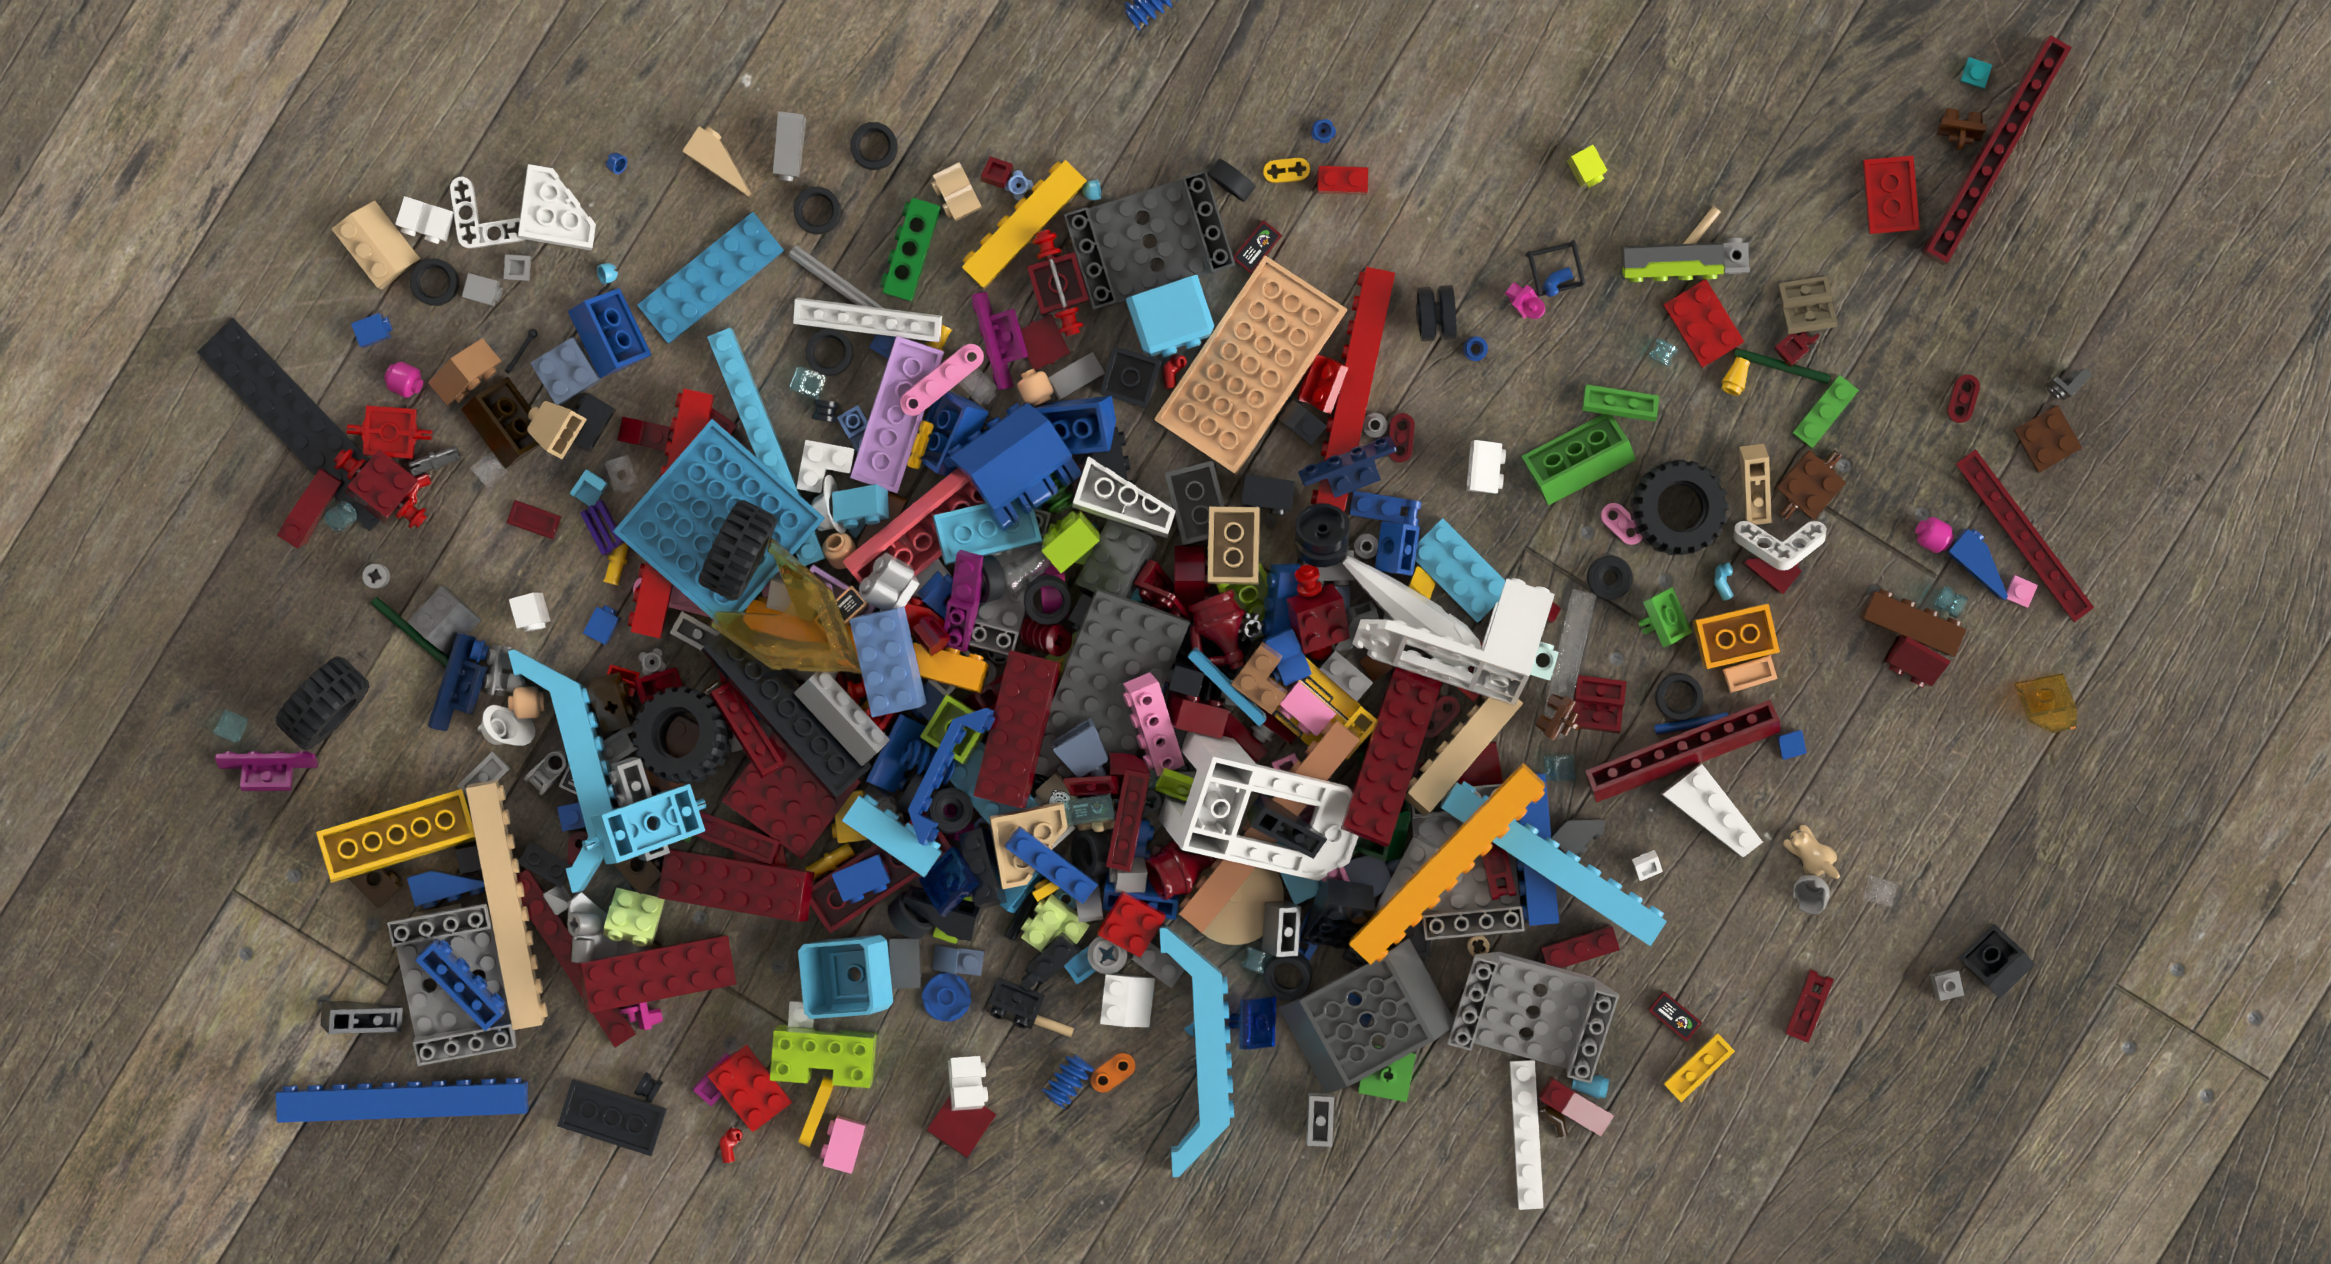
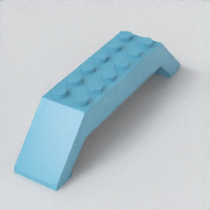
(583, 752)
(1210, 1046)

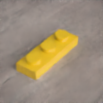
(1699, 1067)

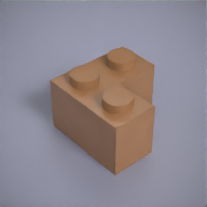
(464, 372)
(1255, 680)

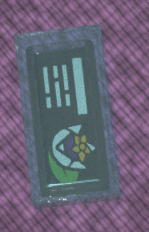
(1089, 809)

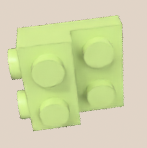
(633, 917)
(1052, 919)

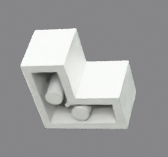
(818, 459)

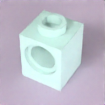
(1545, 672)

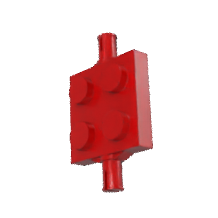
(389, 430)

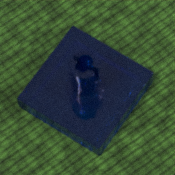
(948, 881)
(1255, 1022)

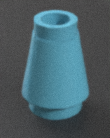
(1597, 1088)

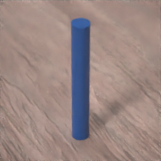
(1687, 724)

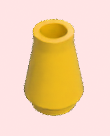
(1736, 377)

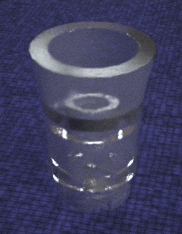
(1024, 570)

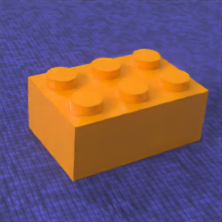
(1736, 636)

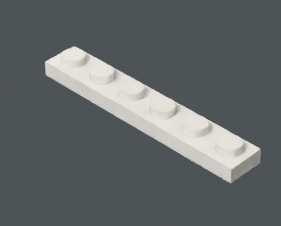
(867, 319)
(1526, 1134)

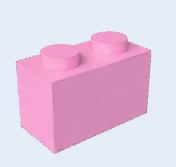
(1306, 708)
(843, 1144)

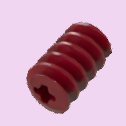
(1045, 638)

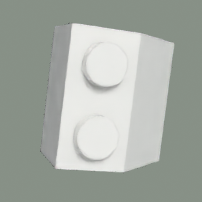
(1485, 467)
(1127, 1000)

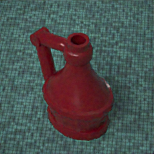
(1219, 621)
(1175, 871)

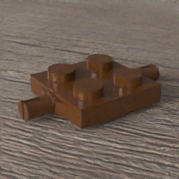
(1810, 485)

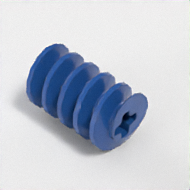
(1144, 8)
(922, 757)
(1068, 1080)

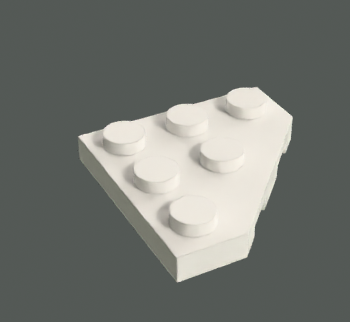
(552, 212)

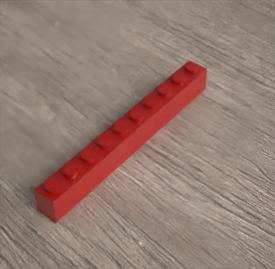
(1361, 359)
(655, 590)

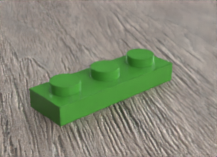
(1620, 403)
(1825, 411)

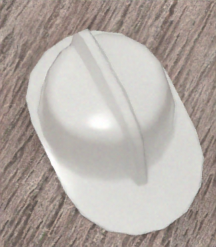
(824, 505)
(502, 727)

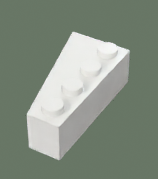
(1119, 500)
(1709, 806)

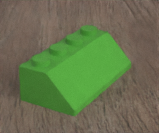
(1579, 458)

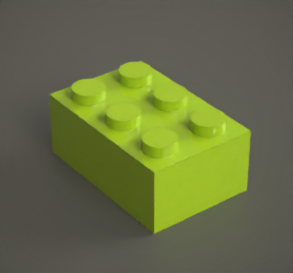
(1069, 541)

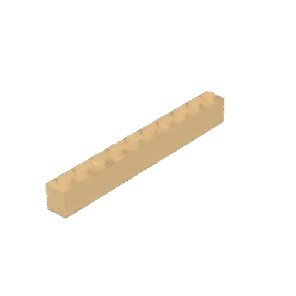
(505, 904)

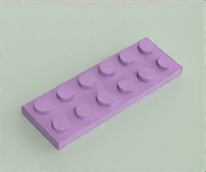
(890, 430)

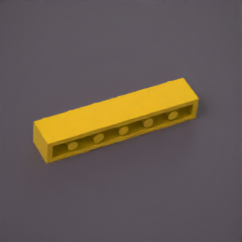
(1024, 223)

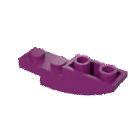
(964, 600)

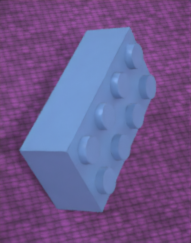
(888, 661)

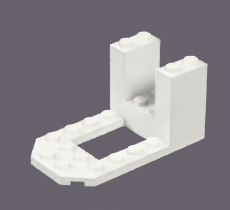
(1504, 656)
(1219, 798)

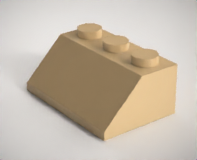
(376, 244)

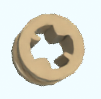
(1485, 943)

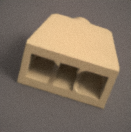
(554, 427)

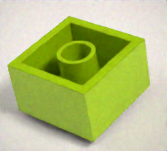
(937, 727)

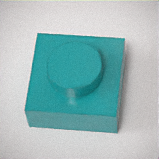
(1975, 73)

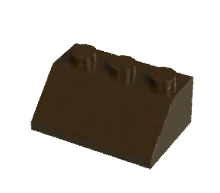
(502, 421)

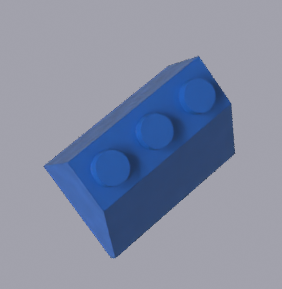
(609, 332)
(953, 422)
(1082, 423)
(886, 770)

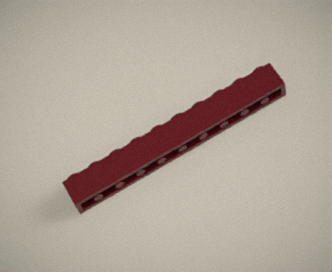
(1996, 150)

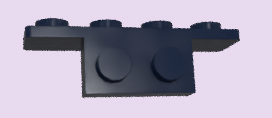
(1351, 469)
(459, 684)

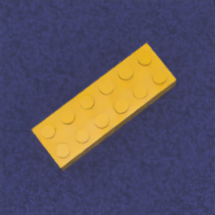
(396, 835)

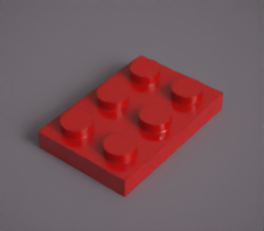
(1891, 195)
(1703, 323)
(748, 1088)

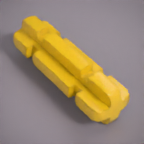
(920, 444)

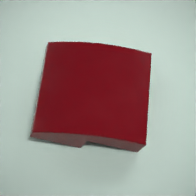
(1599, 703)
(1484, 769)
(1094, 786)
(960, 1128)

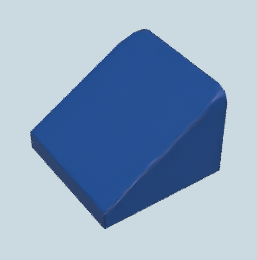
(1791, 744)

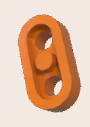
(1112, 1072)

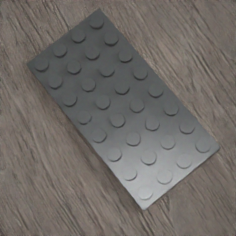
(1112, 647)

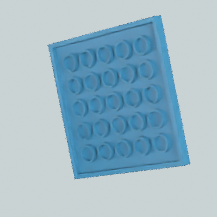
(690, 503)

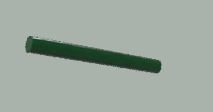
(1782, 365)
(410, 631)

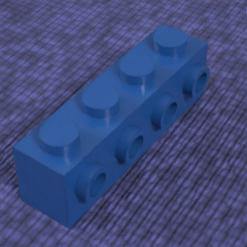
(461, 983)

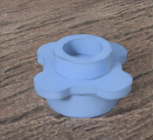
(1025, 185)

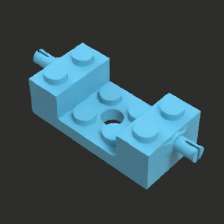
(625, 833)

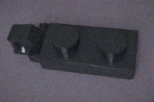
(1049, 961)

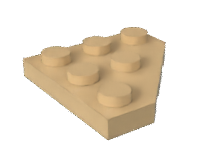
(1043, 822)

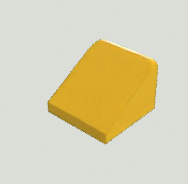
(1422, 582)

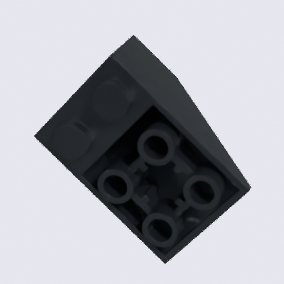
(1338, 913)

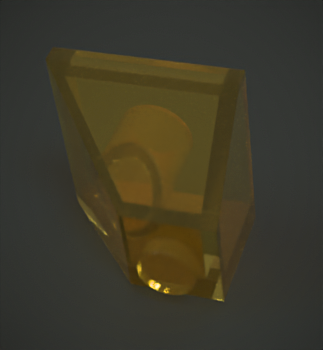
(2048, 703)

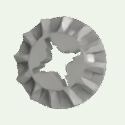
(1107, 966)

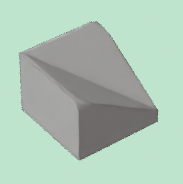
(557, 899)

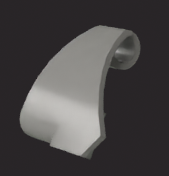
(587, 927)

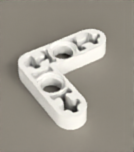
(479, 230)
(1780, 554)

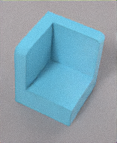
(589, 488)

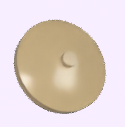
(1243, 915)

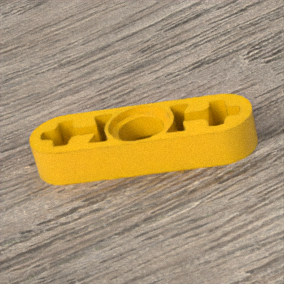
(816, 1111)

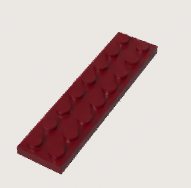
(1391, 756)

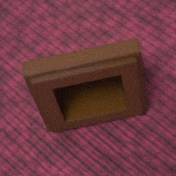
(1374, 667)

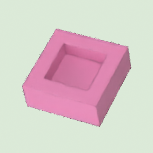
(2021, 591)

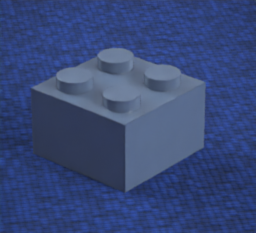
(566, 371)

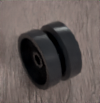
(1439, 312)
(1322, 535)

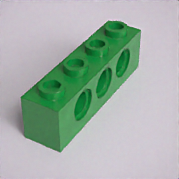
(906, 288)

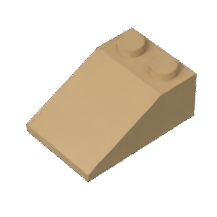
(712, 154)

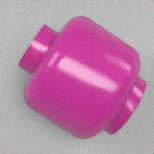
(403, 379)
(1934, 534)

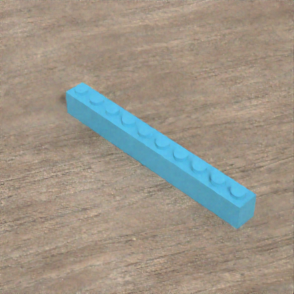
(757, 423)
(1565, 870)

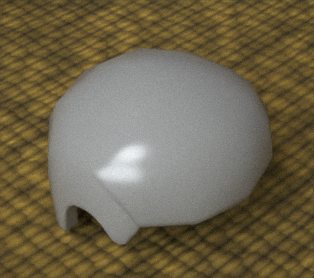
(1811, 893)

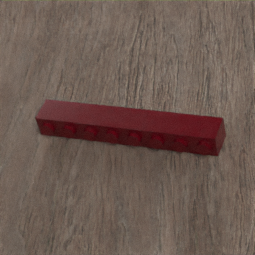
(1683, 751)

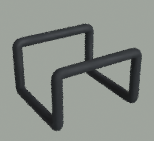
(1529, 254)

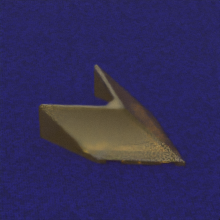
(808, 632)

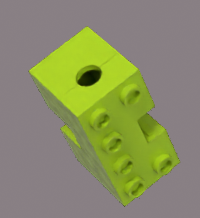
(845, 1052)

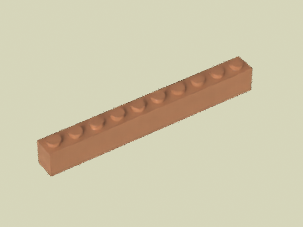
(1228, 875)

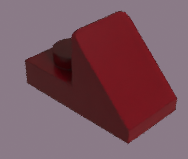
(643, 433)
(659, 681)

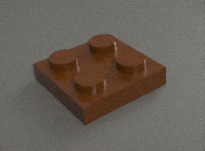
(2047, 439)

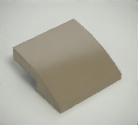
(1807, 305)

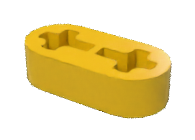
(1287, 176)

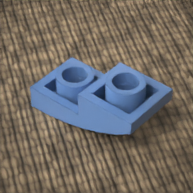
(854, 425)

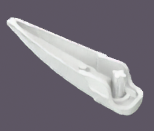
(1409, 606)

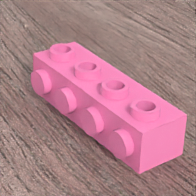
(1153, 723)

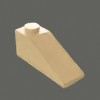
(1756, 483)

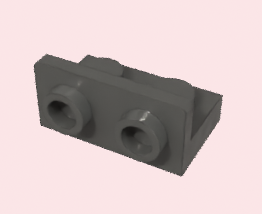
(2069, 385)

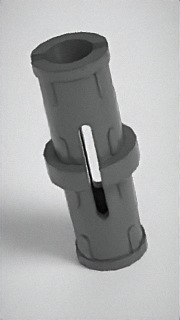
(434, 460)

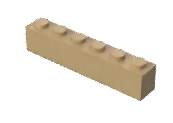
(1458, 753)

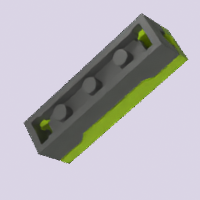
(1672, 260)

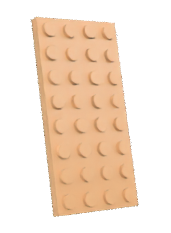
(1250, 364)

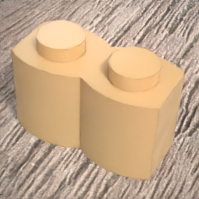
(956, 191)

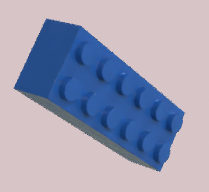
(1537, 891)

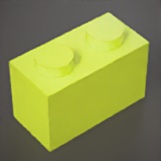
(1587, 167)

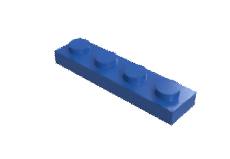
(1051, 865)

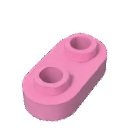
(1620, 524)

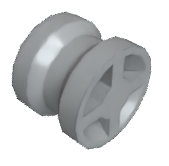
(381, 576)

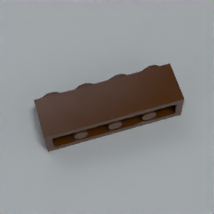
(1911, 622)

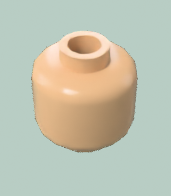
(1035, 387)
(838, 548)
(526, 702)

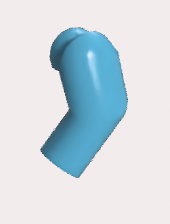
(1720, 580)

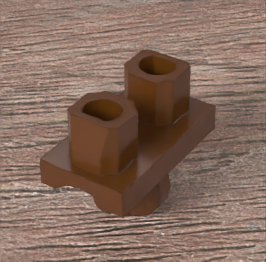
(1959, 130)
(1563, 708)

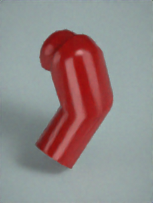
(1171, 368)
(423, 480)
(728, 1142)

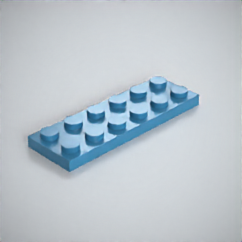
(710, 277)

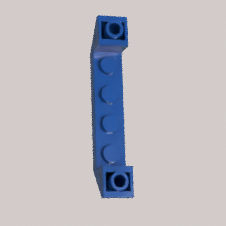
(925, 827)

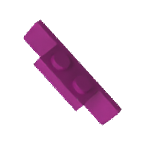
(1001, 338)
(266, 771)

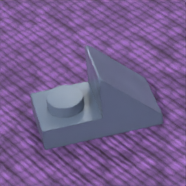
(958, 960)

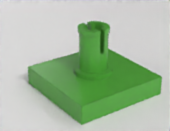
(1666, 618)
(1391, 1081)

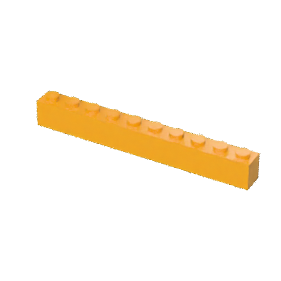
(943, 667)
(1447, 864)

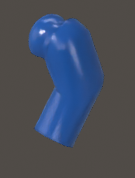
(1556, 278)

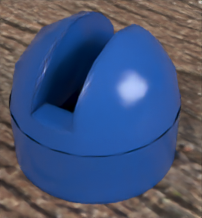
(612, 160)

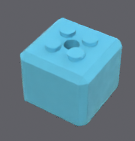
(1171, 317)
(828, 982)

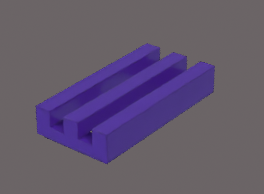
(592, 510)

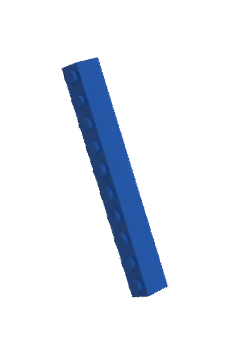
(402, 1101)

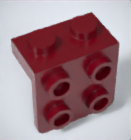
(1159, 589)

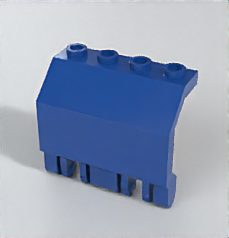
(1015, 462)

